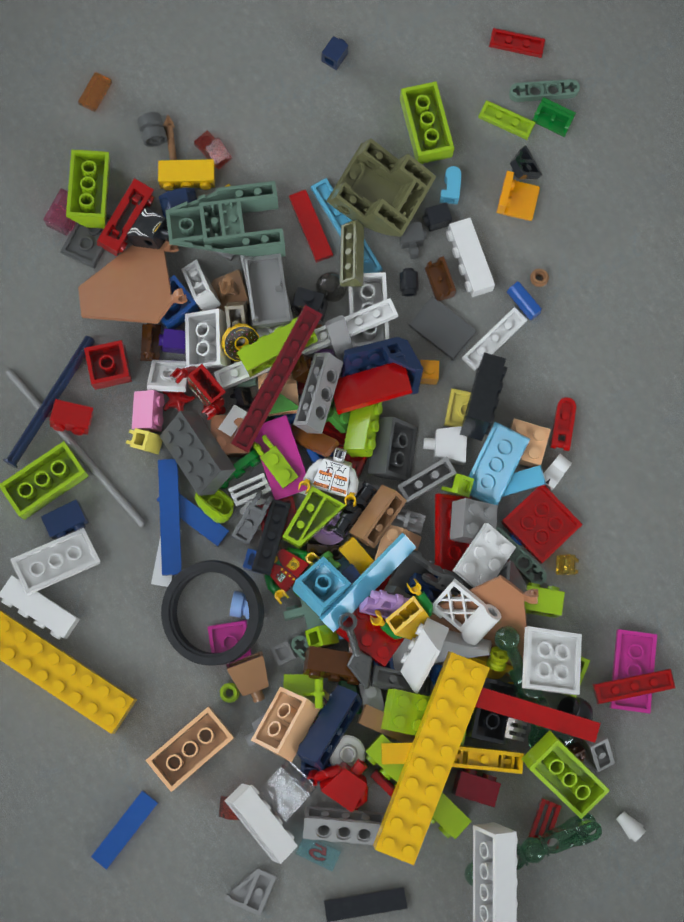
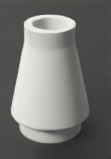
(631, 827)

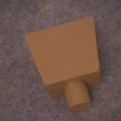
(250, 675)

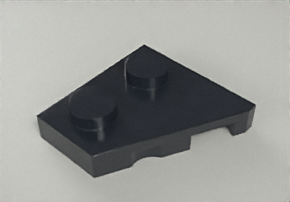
(524, 165)

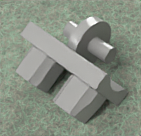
(409, 520)

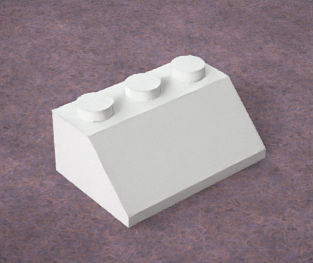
(423, 652)

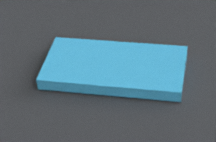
(497, 463)

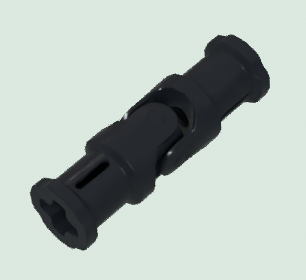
(347, 519)

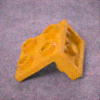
(517, 198)

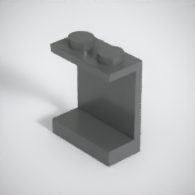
(400, 577)

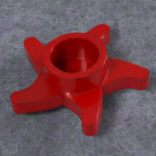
(177, 400)

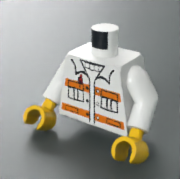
(333, 476)

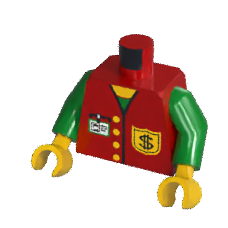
(288, 567)

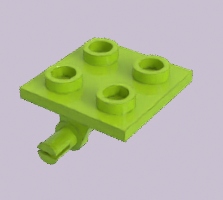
(306, 687)

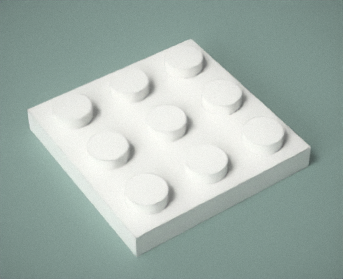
(551, 660)

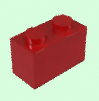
(71, 417)

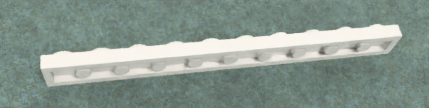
(356, 323)

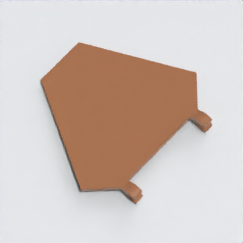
(131, 287)
(506, 599)

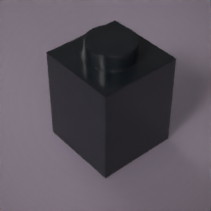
(437, 217)

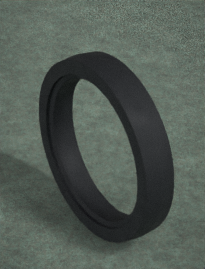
(170, 620)

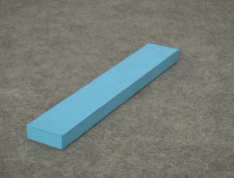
(322, 191)
(368, 581)

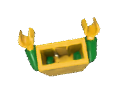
(407, 618)

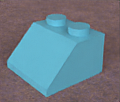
(320, 586)

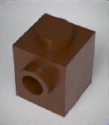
(302, 368)

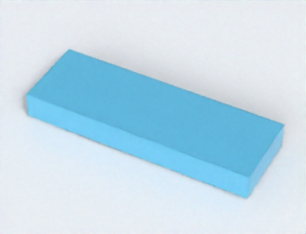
(525, 480)

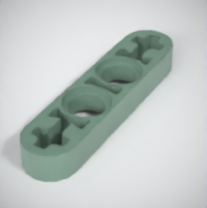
(544, 91)
(520, 553)

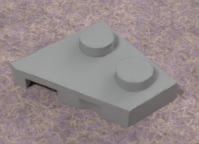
(253, 891)

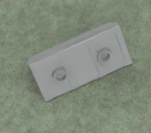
(267, 291)

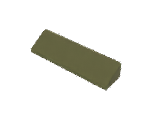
(352, 254)

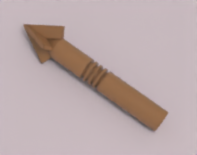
(169, 125)

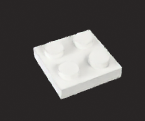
(160, 379)

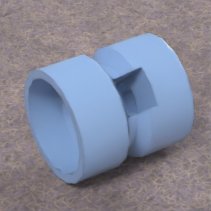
(239, 605)

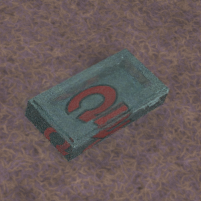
(318, 853)

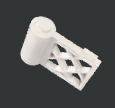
(476, 624)

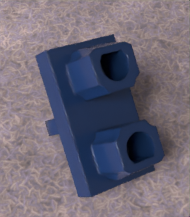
(430, 590)

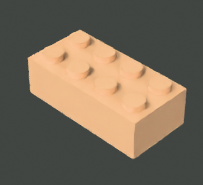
(190, 749)

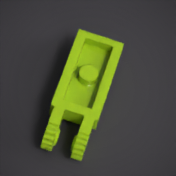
(276, 463)

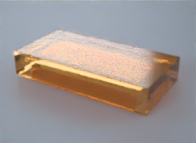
(95, 91)

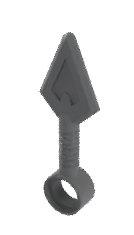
(359, 662)

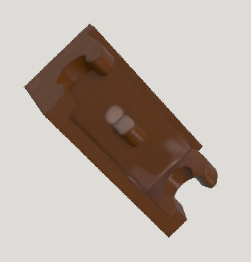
(440, 279)

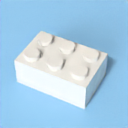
(204, 339)

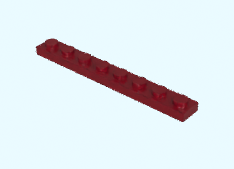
(276, 378)

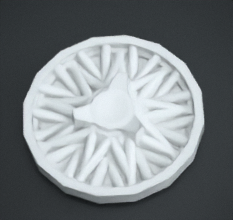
(348, 751)

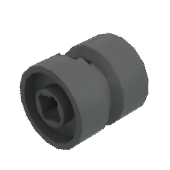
(152, 129)

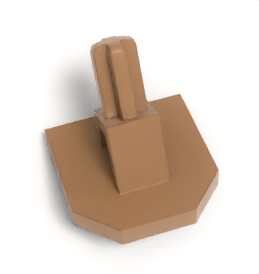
(230, 288)

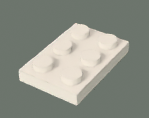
(484, 556)

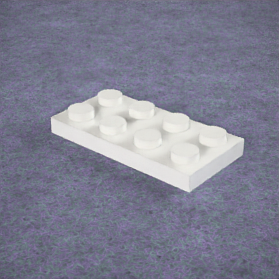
(55, 561)

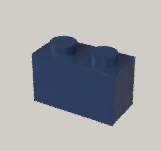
(65, 519)

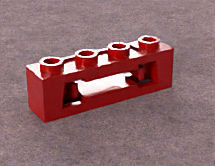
(140, 192)

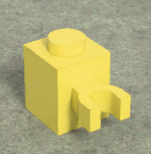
(145, 441)

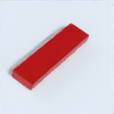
(310, 226)
(634, 686)

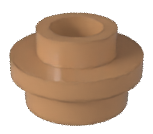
(542, 273)

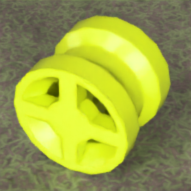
(497, 659)

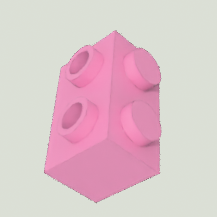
(148, 410)

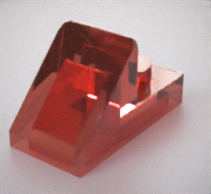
(213, 149)

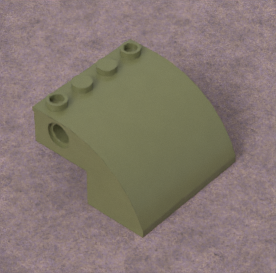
(381, 189)

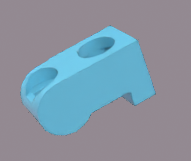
(453, 182)

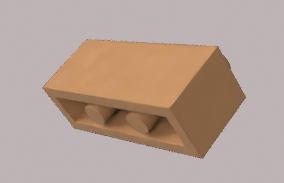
(378, 516)

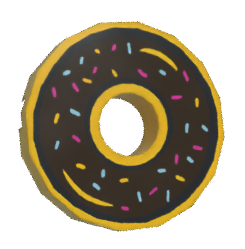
(235, 333)

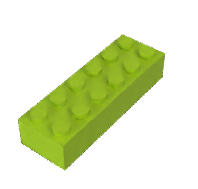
(447, 814)

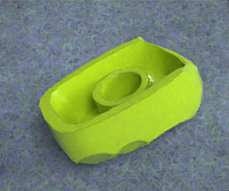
(216, 506)

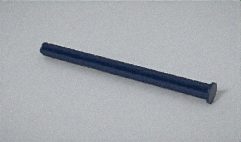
(47, 405)

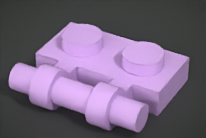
(383, 602)

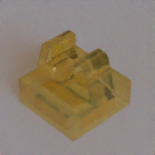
(566, 564)

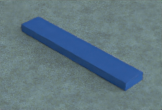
(169, 517)

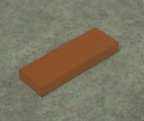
(315, 442)

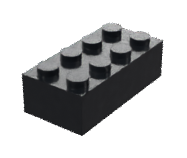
(484, 397)

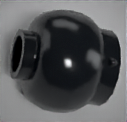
(576, 706)

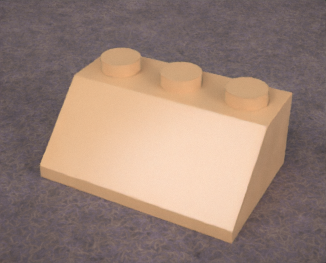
(285, 724)

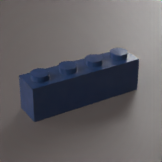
(329, 727)

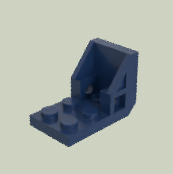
(381, 353)

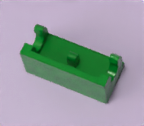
(553, 117)

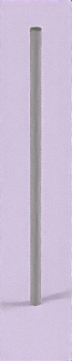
(80, 453)

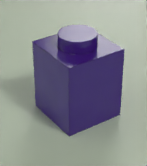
(173, 341)

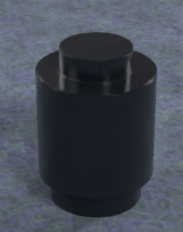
(409, 282)

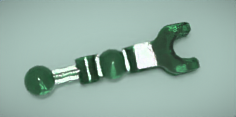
(507, 640)
(568, 835)

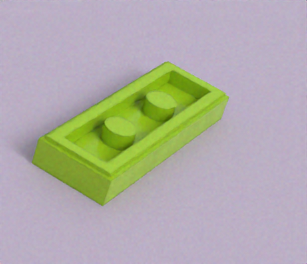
(506, 120)

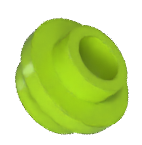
(224, 688)

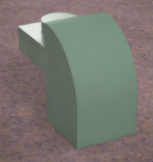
(311, 618)

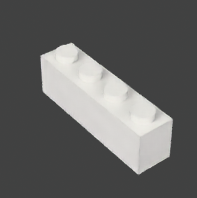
(470, 257)
(39, 608)
(261, 823)

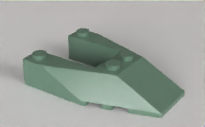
(217, 221)

